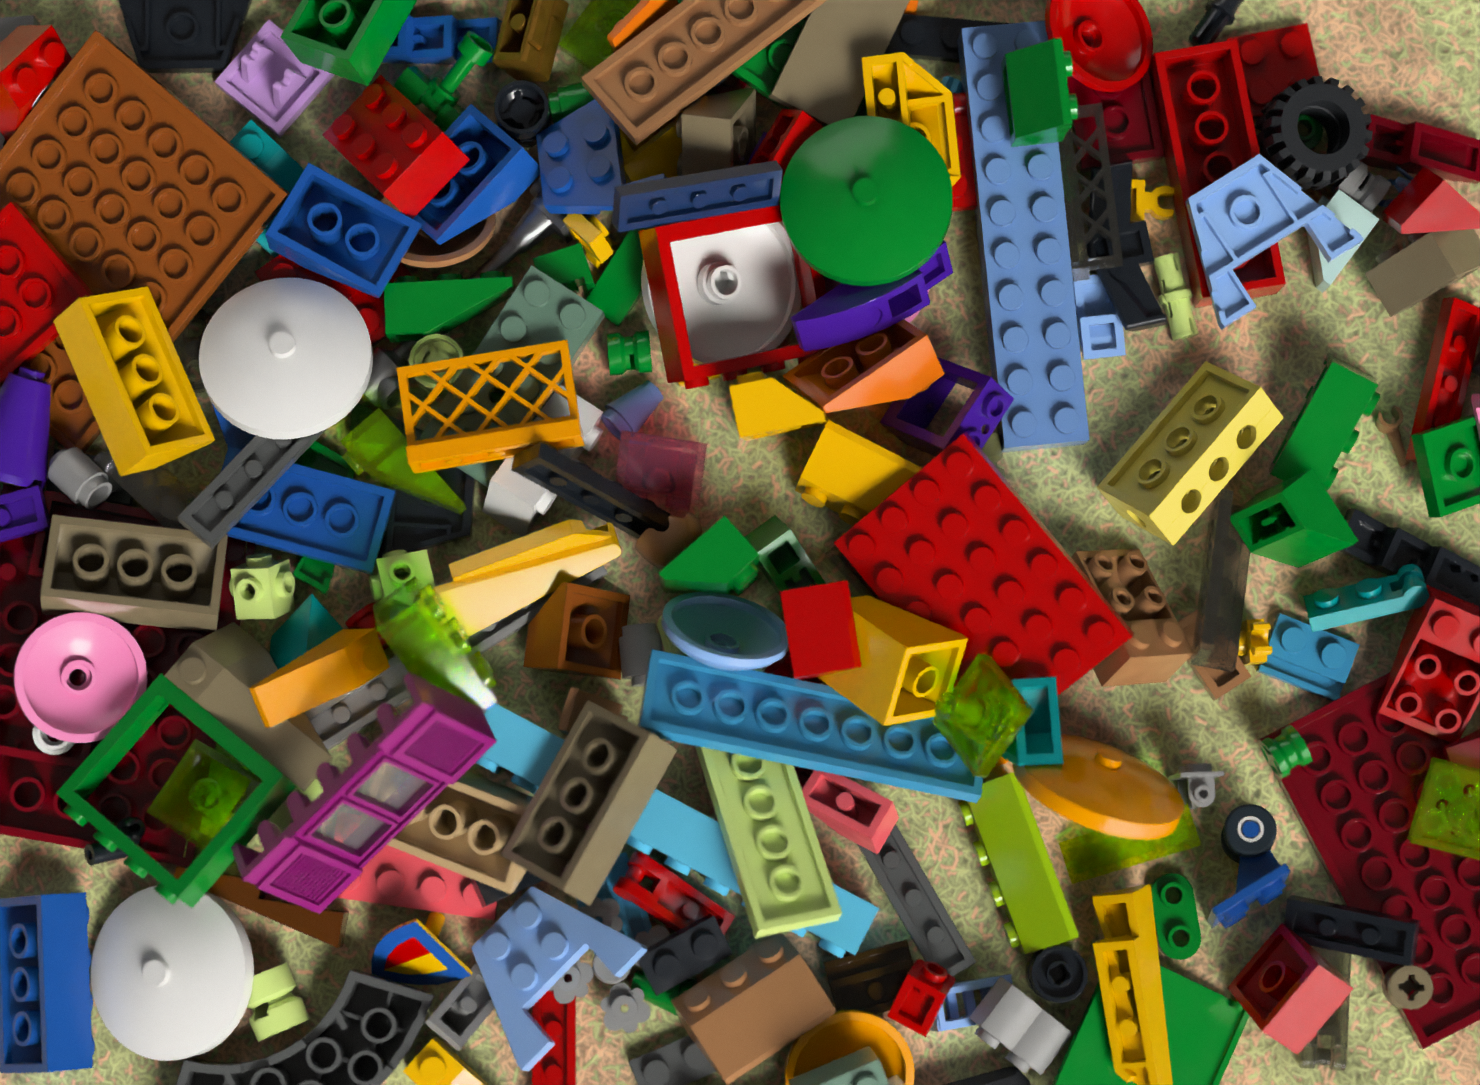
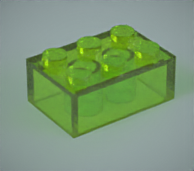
(432, 645)

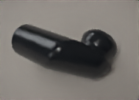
(96, 853)

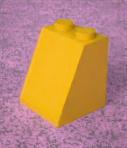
(902, 661)

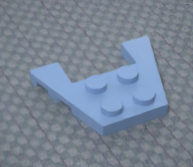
(1248, 215)
(531, 952)

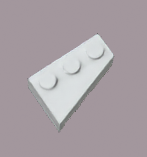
(519, 501)

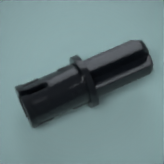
(1218, 15)

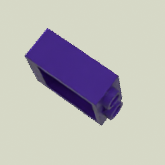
(985, 406)

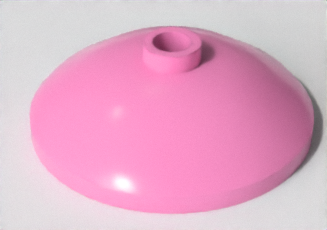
(111, 668)

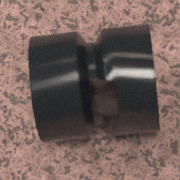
(522, 111)
(1056, 973)

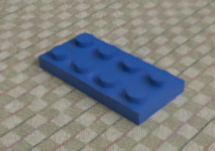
(319, 517)

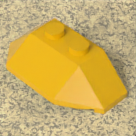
(911, 95)

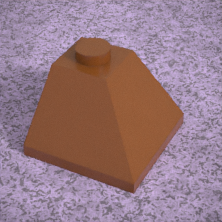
(578, 632)

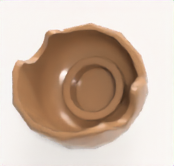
(663, 547)

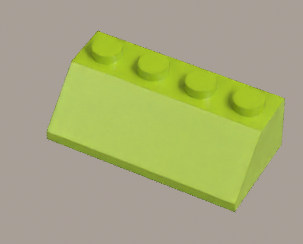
(1019, 866)

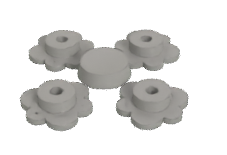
(620, 993)

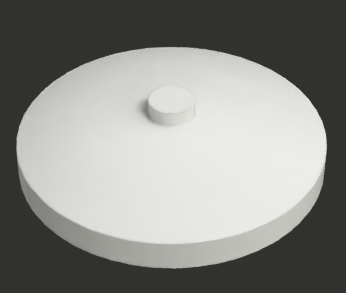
(734, 291)
(286, 358)
(171, 975)

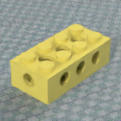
(1190, 452)

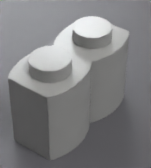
(1020, 1026)

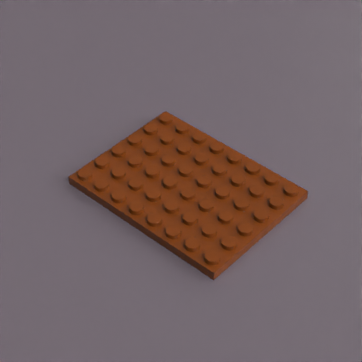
(131, 200)

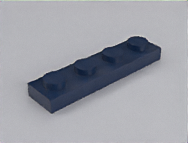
(696, 196)

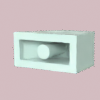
(1352, 216)

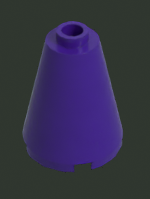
(24, 428)

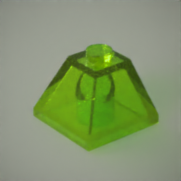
(203, 794)

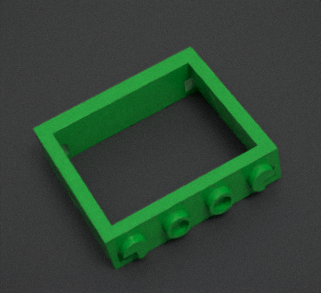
(239, 829)

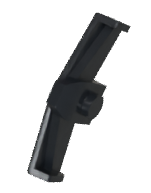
(1126, 283)

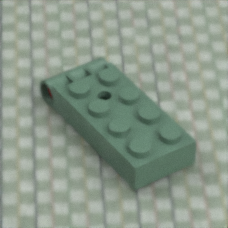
(534, 315)

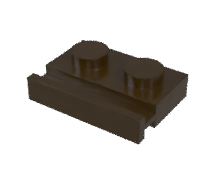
(869, 978)

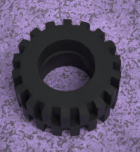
(1337, 113)

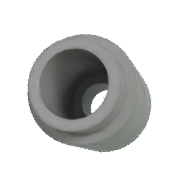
(79, 478)
(635, 650)

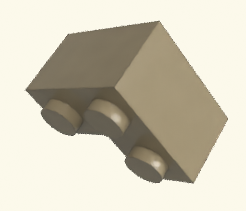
(1423, 267)

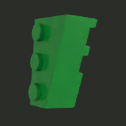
(1326, 422)

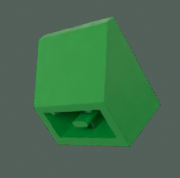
(1038, 93)
(1293, 522)

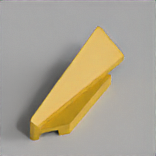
(523, 570)
(1132, 985)

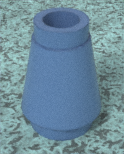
(631, 409)

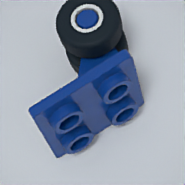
(1248, 841)

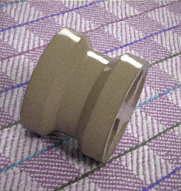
(1397, 986)

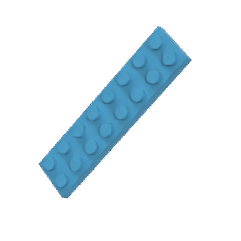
(796, 726)

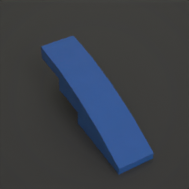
(436, 39)

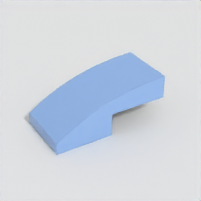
(1097, 321)

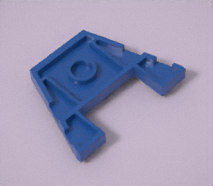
(582, 162)

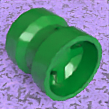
(629, 352)

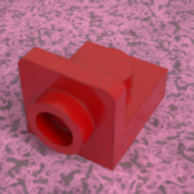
(921, 996)

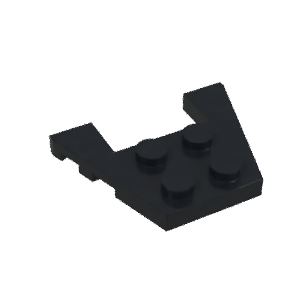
(184, 33)
(416, 522)

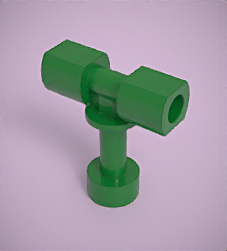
(442, 94)

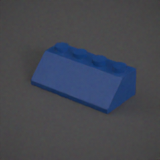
(45, 984)

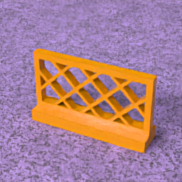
(496, 442)

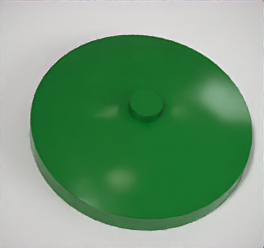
(866, 201)

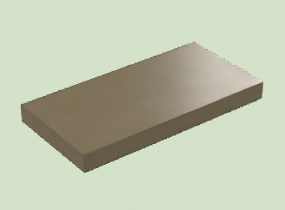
(825, 62)

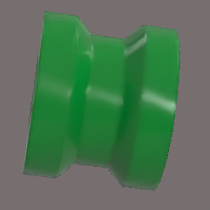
(1285, 751)

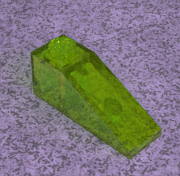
(381, 452)
(1105, 853)

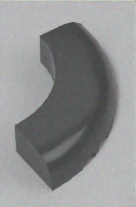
(352, 1045)

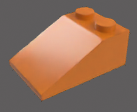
(868, 370)

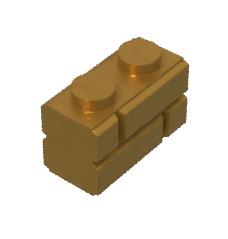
(530, 38)

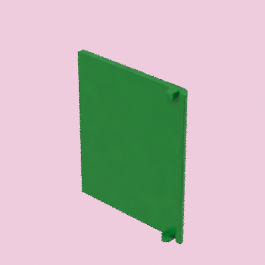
(1200, 1034)

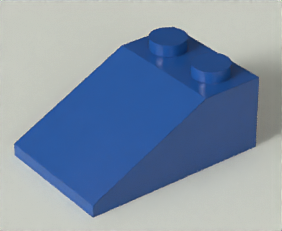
(487, 183)
(341, 232)

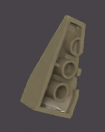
(218, 677)

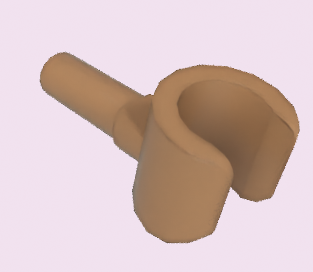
(1393, 433)

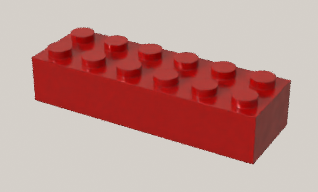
(1205, 136)

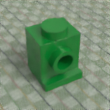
(567, 267)

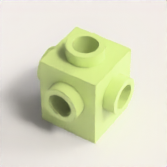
(398, 568)
(262, 587)

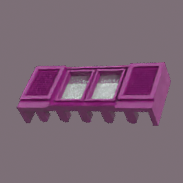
(370, 799)

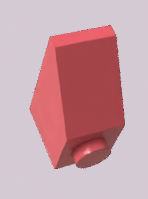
(850, 809)

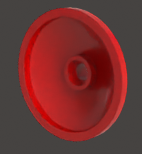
(1106, 40)

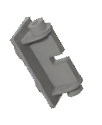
(1196, 784)

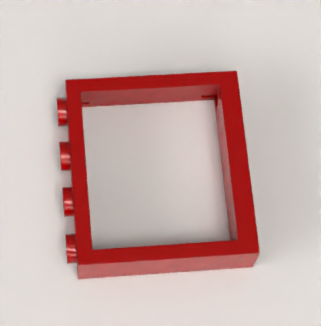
(668, 303)

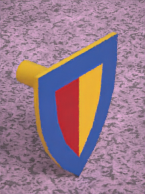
(416, 955)

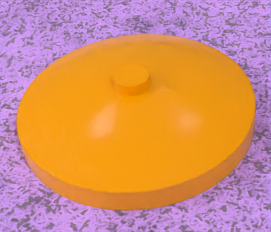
(1105, 790)

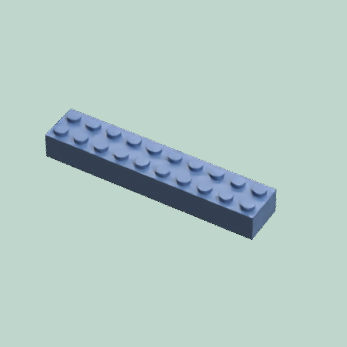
(1022, 255)

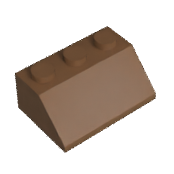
(753, 1007)

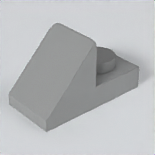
(462, 1010)

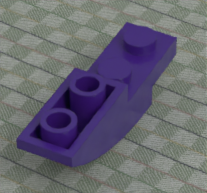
(859, 311)

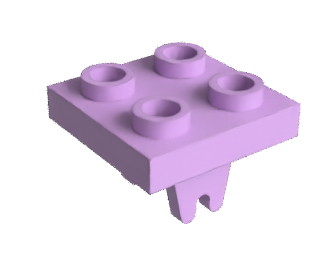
(272, 80)

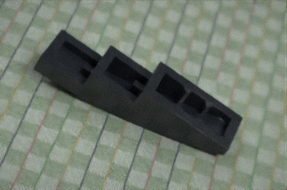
(1391, 548)

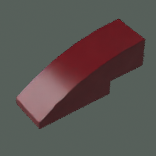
(1420, 146)

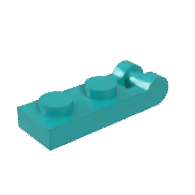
(1367, 599)

